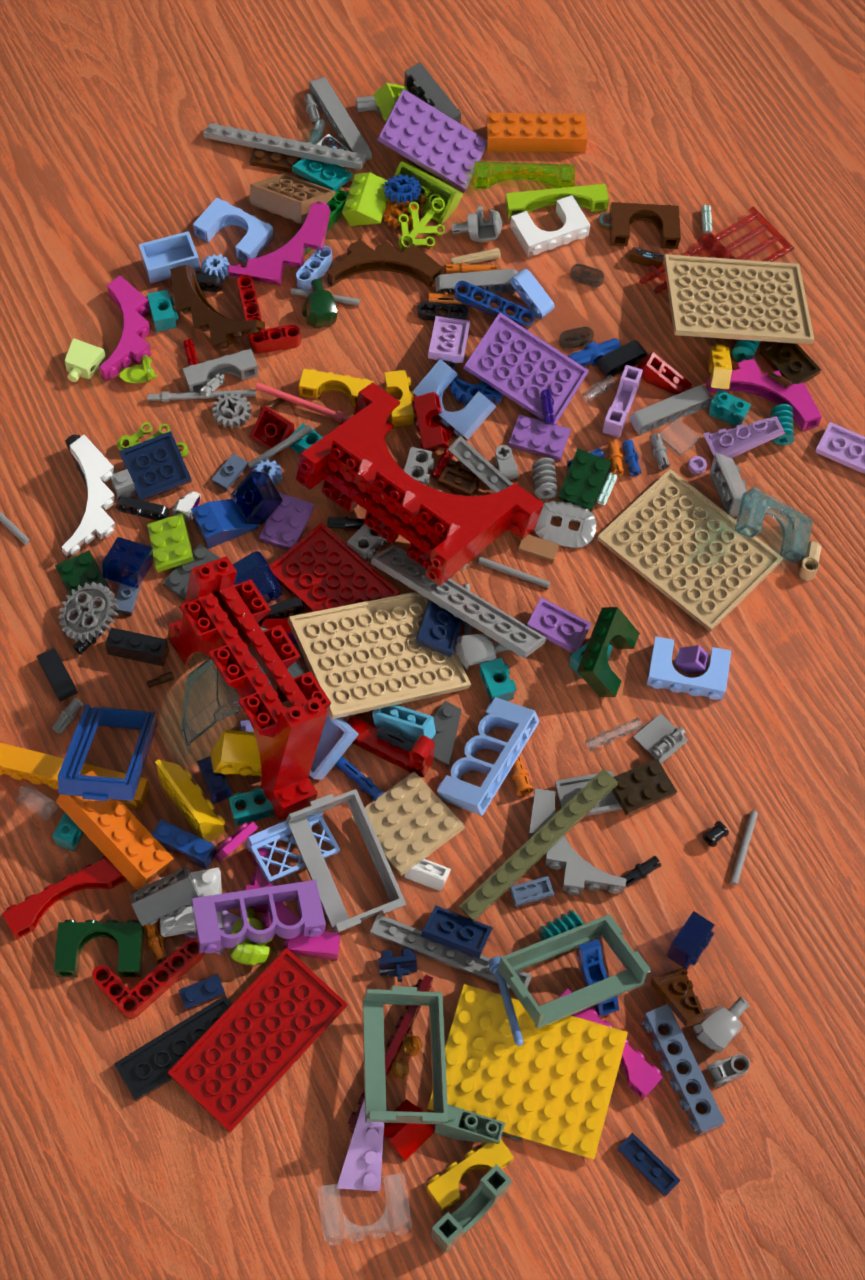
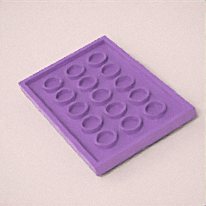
(432, 140)
(523, 366)

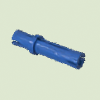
(365, 784)

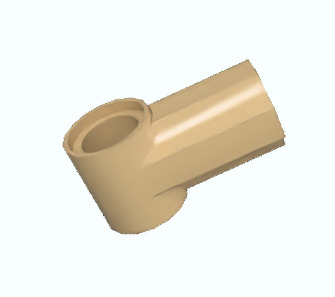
(810, 561)

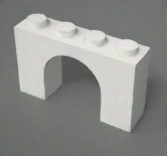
(536, 240)

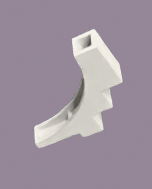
(95, 520)

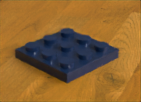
(155, 466)

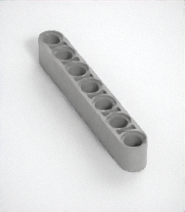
(338, 117)

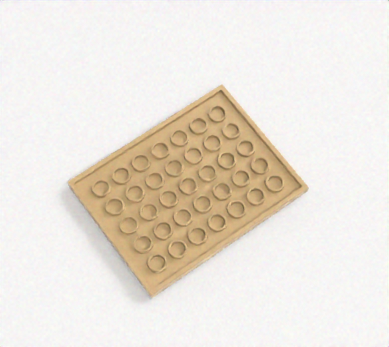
(737, 299)
(689, 550)
(370, 656)

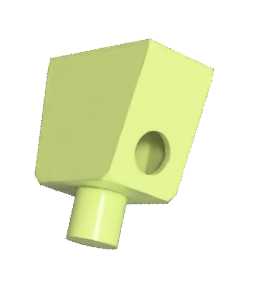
(83, 360)

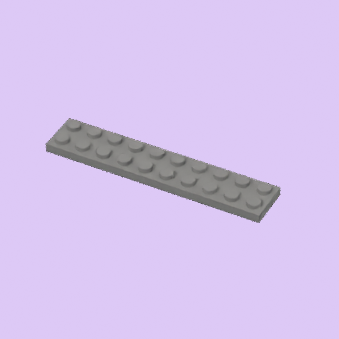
(460, 603)

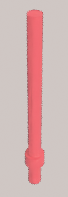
(338, 416)

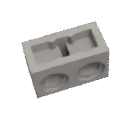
(415, 468)
(364, 537)

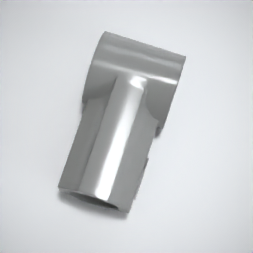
(367, 104)

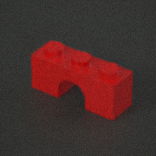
(426, 407)

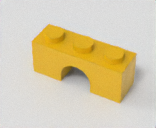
(720, 367)
(398, 385)

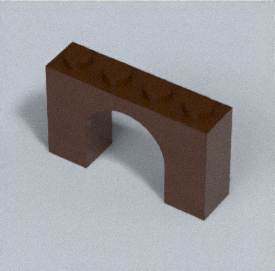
(664, 217)

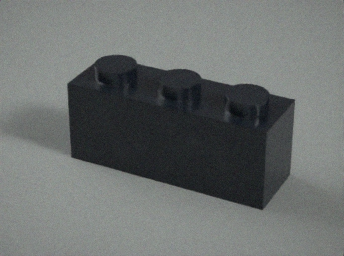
(137, 646)

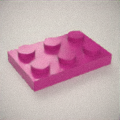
(235, 840)

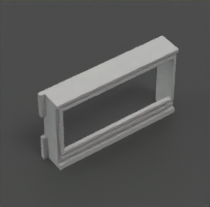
(319, 871)

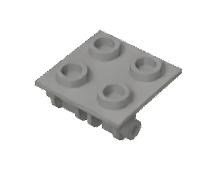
(661, 738)

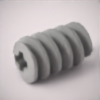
(544, 478)

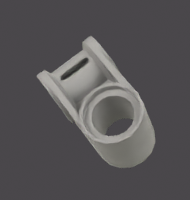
(505, 462)
(725, 1072)

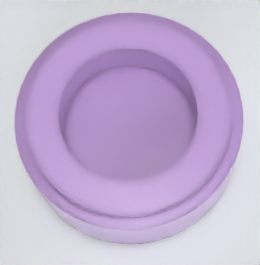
(697, 465)

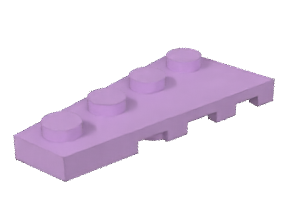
(364, 1156)

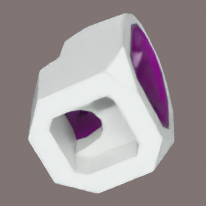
(186, 503)

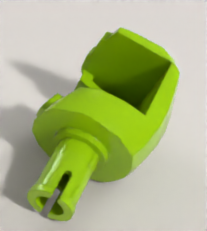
(249, 952)

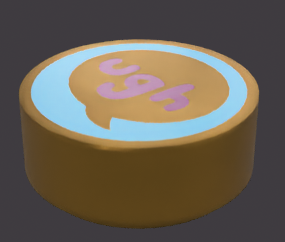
(604, 221)

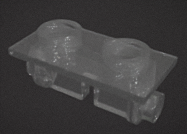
(37, 802)

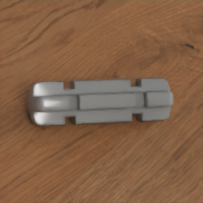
(212, 385)

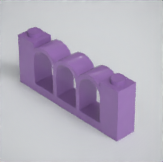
(211, 938)

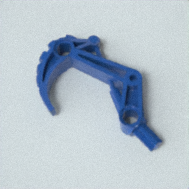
(465, 391)

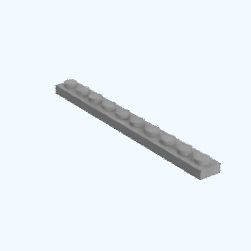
(285, 146)

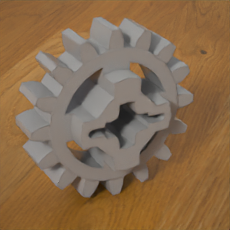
(231, 410)

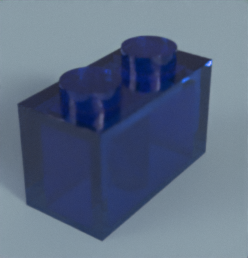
(215, 782)

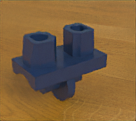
(399, 965)

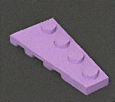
(743, 438)

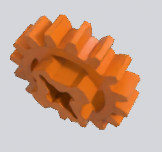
(394, 210)

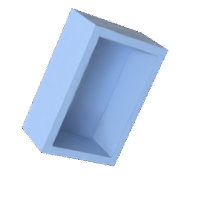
(167, 253)
(333, 743)

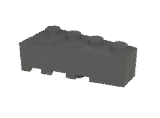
(424, 87)

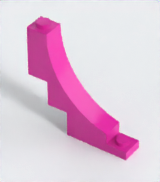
(271, 266)

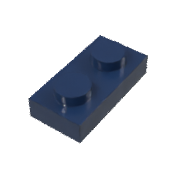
(202, 992)

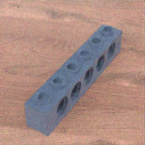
(698, 1122)

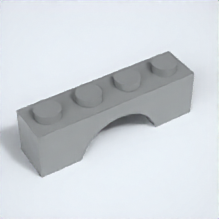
(238, 364)

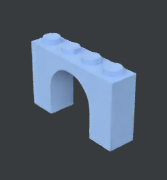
(222, 214)
(465, 420)
(664, 675)

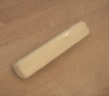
(477, 257)

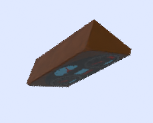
(646, 257)

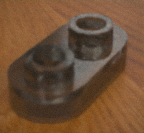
(587, 275)
(575, 338)

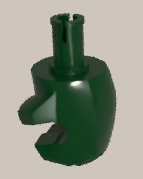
(319, 306)

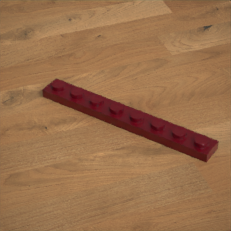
(395, 1042)

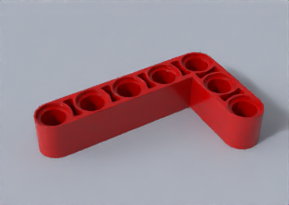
(268, 339)
(416, 760)
(149, 982)

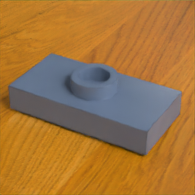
(230, 472)
(126, 599)
(531, 891)

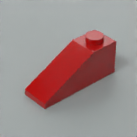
(662, 375)

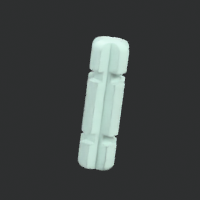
(706, 219)
(606, 488)

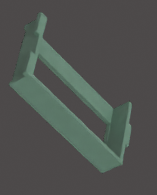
(583, 998)
(375, 1055)

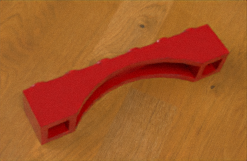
(25, 916)

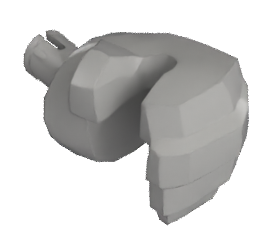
(479, 228)
(477, 649)
(720, 1025)

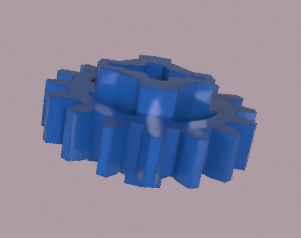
(402, 189)

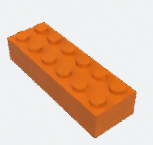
(536, 132)
(118, 837)

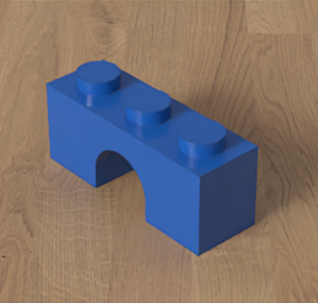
(193, 847)

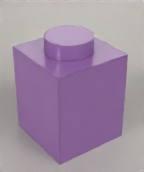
(692, 659)

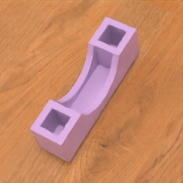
(623, 401)

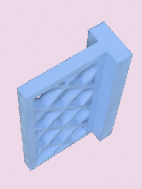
(281, 832)

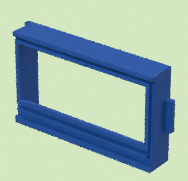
(105, 788)

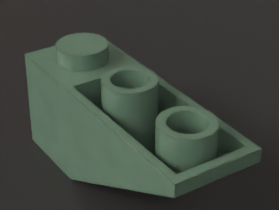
(473, 1128)

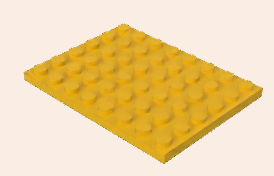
(543, 1091)

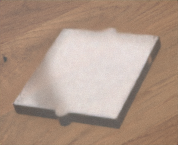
(679, 437)

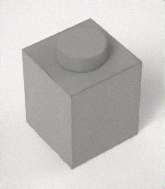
(123, 484)

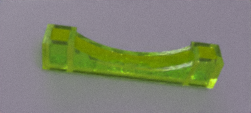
(490, 173)

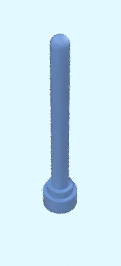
(493, 965)

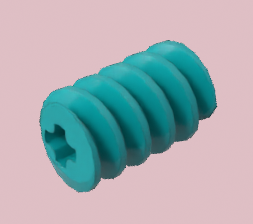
(744, 349)
(785, 417)
(560, 925)

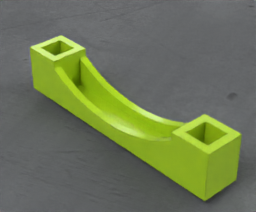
(591, 197)

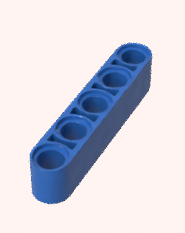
(487, 298)

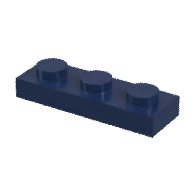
(648, 1164)

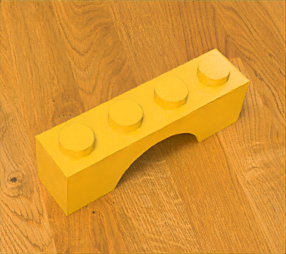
(315, 383)
(445, 1189)

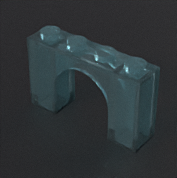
(794, 524)

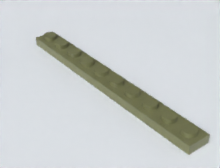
(538, 845)

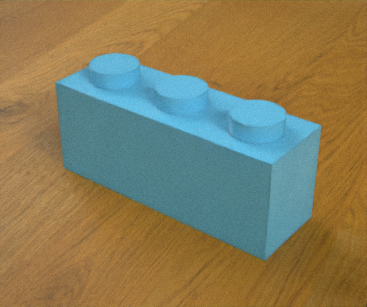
(405, 721)

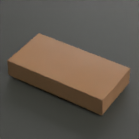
(539, 548)

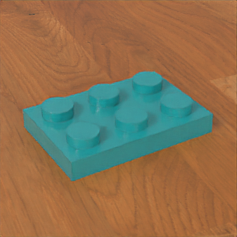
(322, 173)

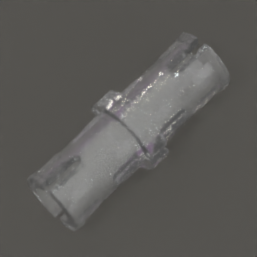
(599, 388)

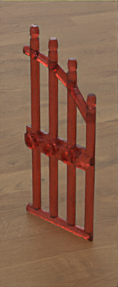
(718, 250)

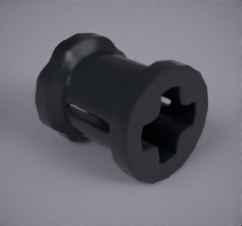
(715, 834)

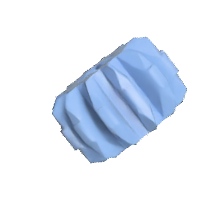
(215, 266)
(271, 468)

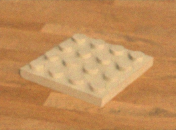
(411, 822)

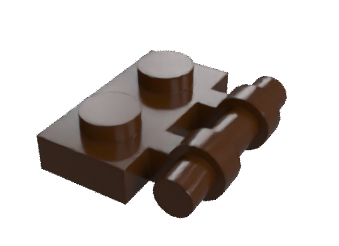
(457, 481)

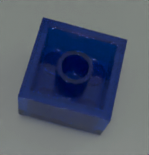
(256, 497)
(127, 562)
(691, 941)

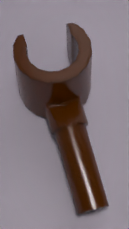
(420, 202)

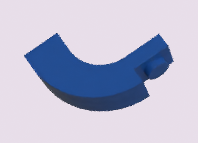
(593, 971)

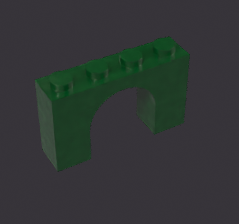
(594, 666)
(74, 935)

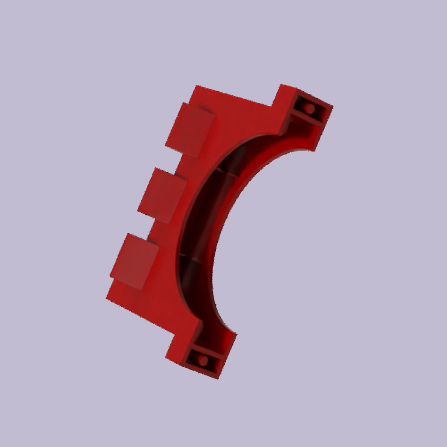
(440, 526)
(286, 721)

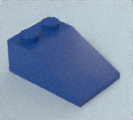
(220, 522)

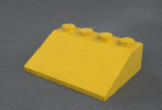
(190, 801)

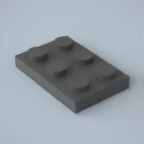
(178, 580)

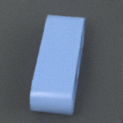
(314, 268)
(532, 293)

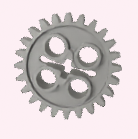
(86, 606)

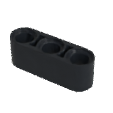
(615, 361)
(57, 674)

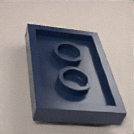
(439, 629)
(457, 932)

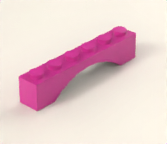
(639, 1074)

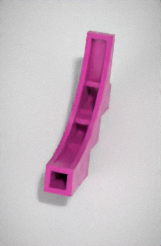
(136, 328)
(750, 380)
(323, 946)

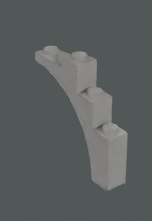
(577, 871)

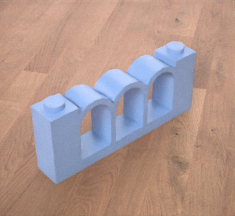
(499, 714)

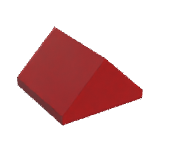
(271, 428)
(407, 1137)

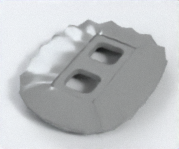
(563, 535)

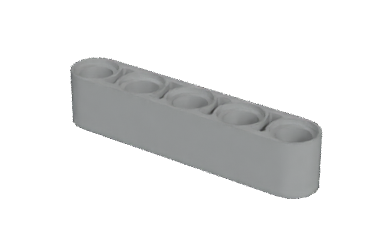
(492, 281)
(670, 409)

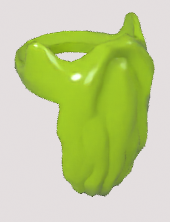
(139, 373)

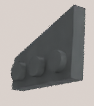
(446, 728)

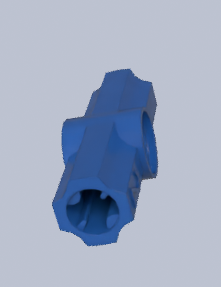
(594, 351)

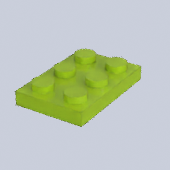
(170, 542)

